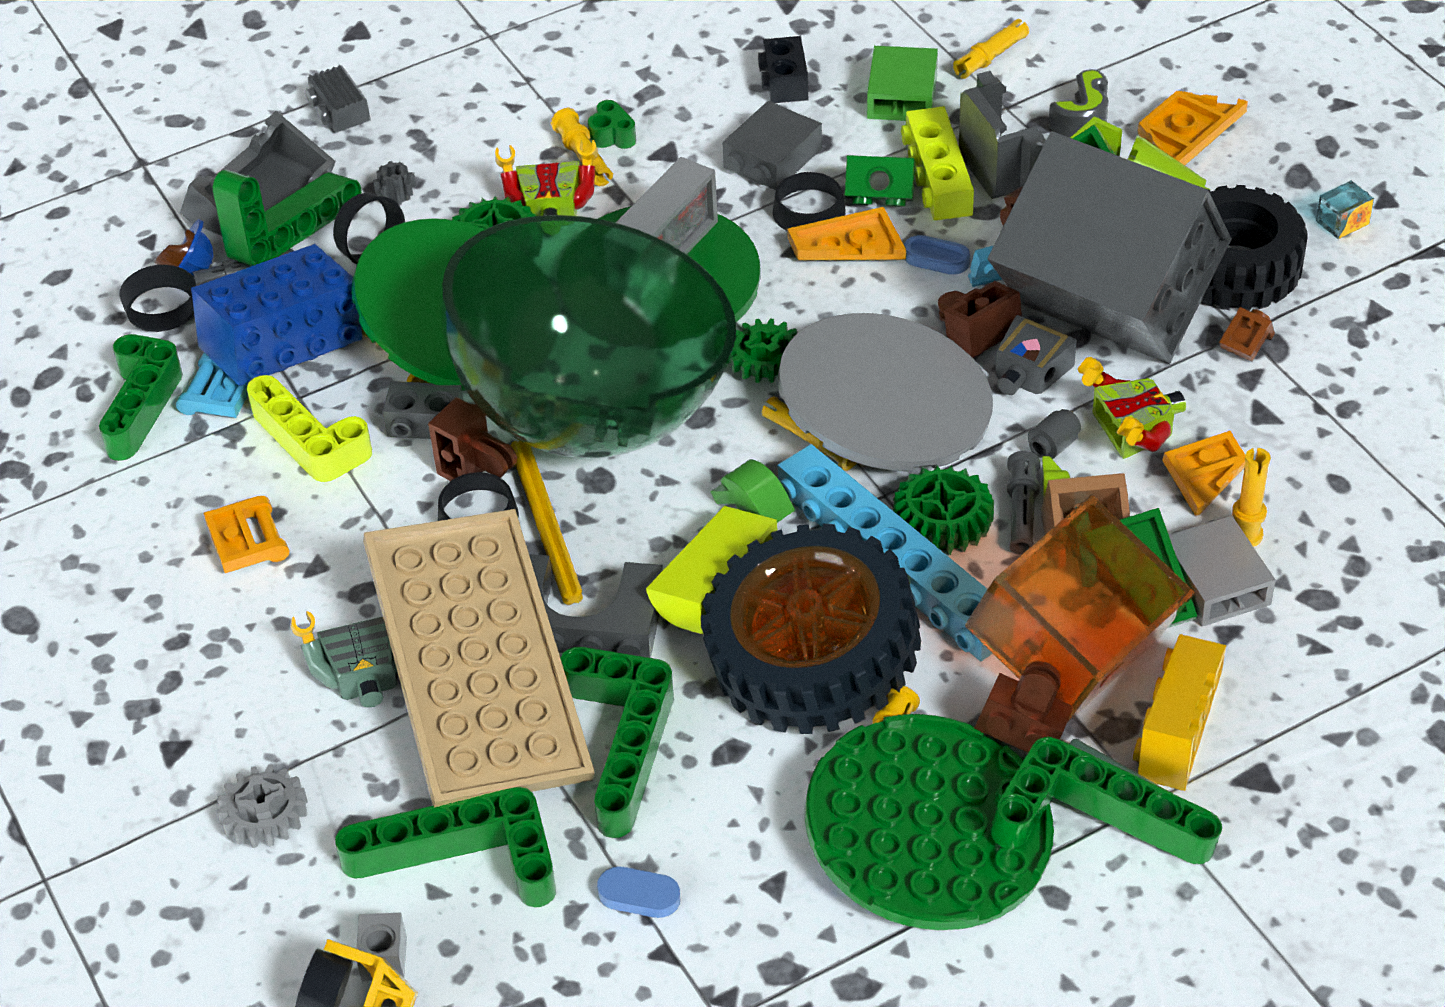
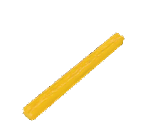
(547, 524)

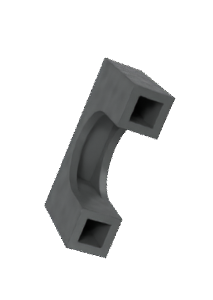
(622, 627)

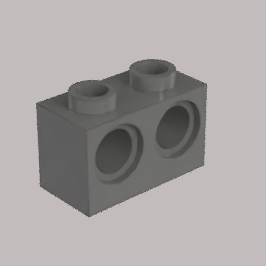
(413, 405)

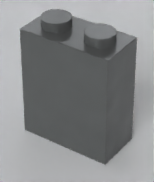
(772, 145)

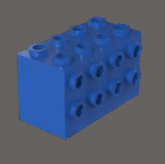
(276, 314)

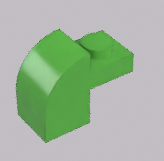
(754, 490)

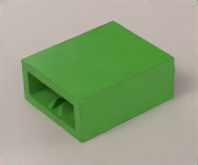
(901, 81)

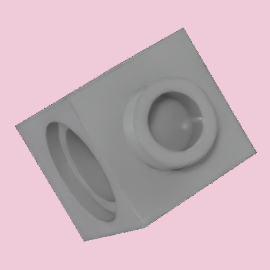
(382, 932)

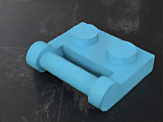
(221, 398)

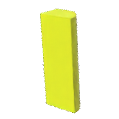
(683, 584)

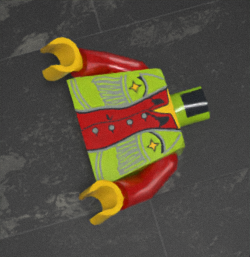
(551, 186)
(1131, 412)

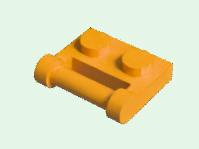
(234, 539)

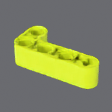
(317, 449)

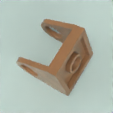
(1066, 494)

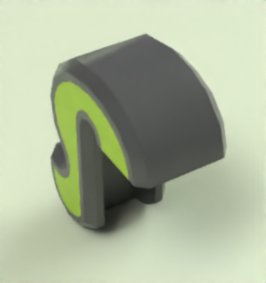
(1091, 101)

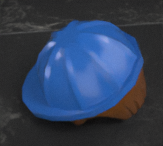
(193, 253)

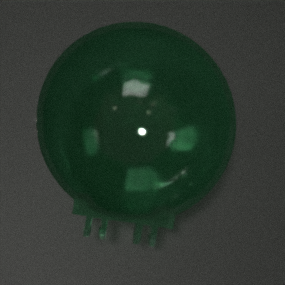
(583, 333)

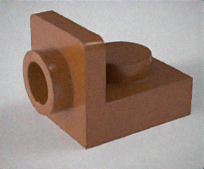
(1247, 333)

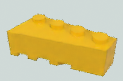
(1179, 711)

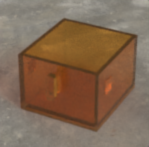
(1080, 601)

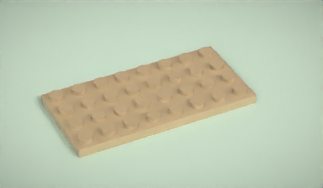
(476, 657)

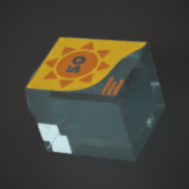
(1344, 209)

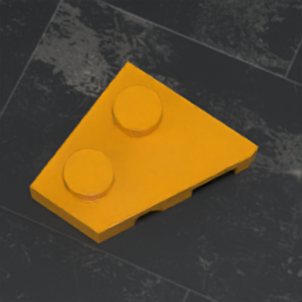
(1205, 468)

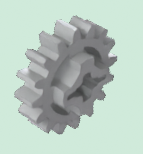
(262, 806)

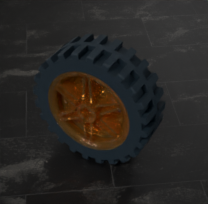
(827, 604)

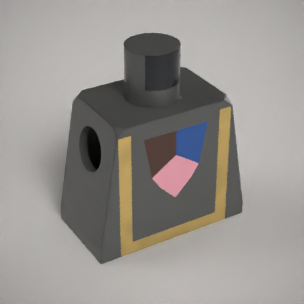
(1032, 357)

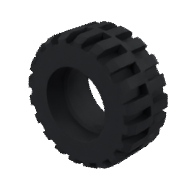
(1275, 254)

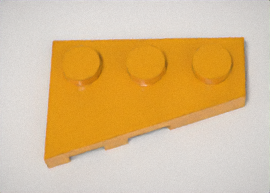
(848, 237)

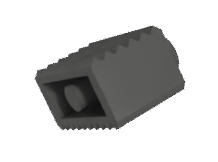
(337, 99)

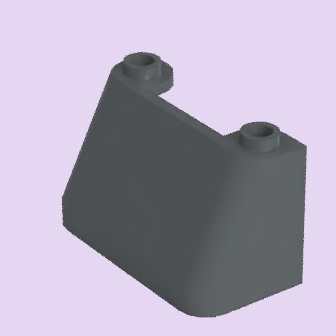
(279, 161)

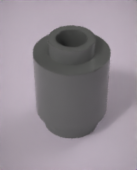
(1054, 433)

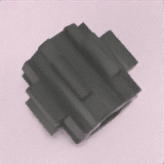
(395, 182)

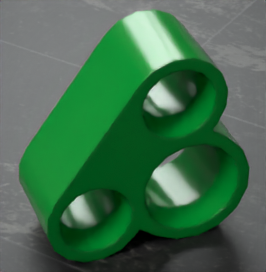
(612, 126)

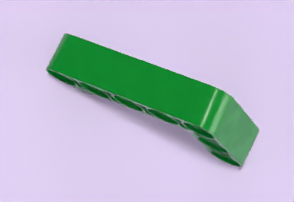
(261, 235)
(647, 696)
(1105, 793)
(456, 830)

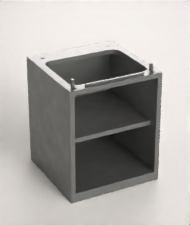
(1111, 246)

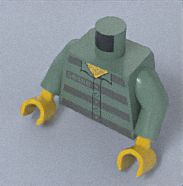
(351, 658)

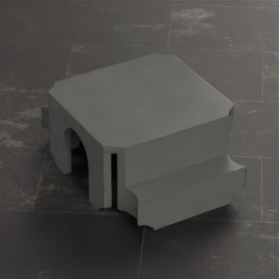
(995, 160)

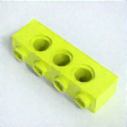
(938, 163)

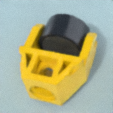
(329, 974)

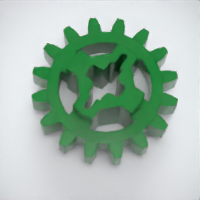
(760, 349)

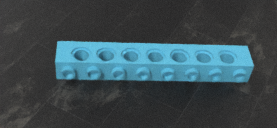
(937, 582)

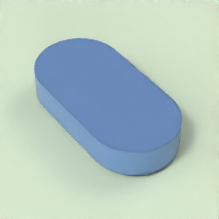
(937, 254)
(639, 892)

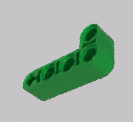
(151, 377)

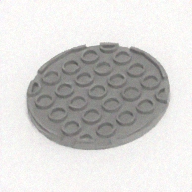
(885, 391)

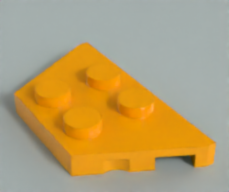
(1188, 123)

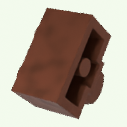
(980, 316)
(464, 445)
(1025, 708)

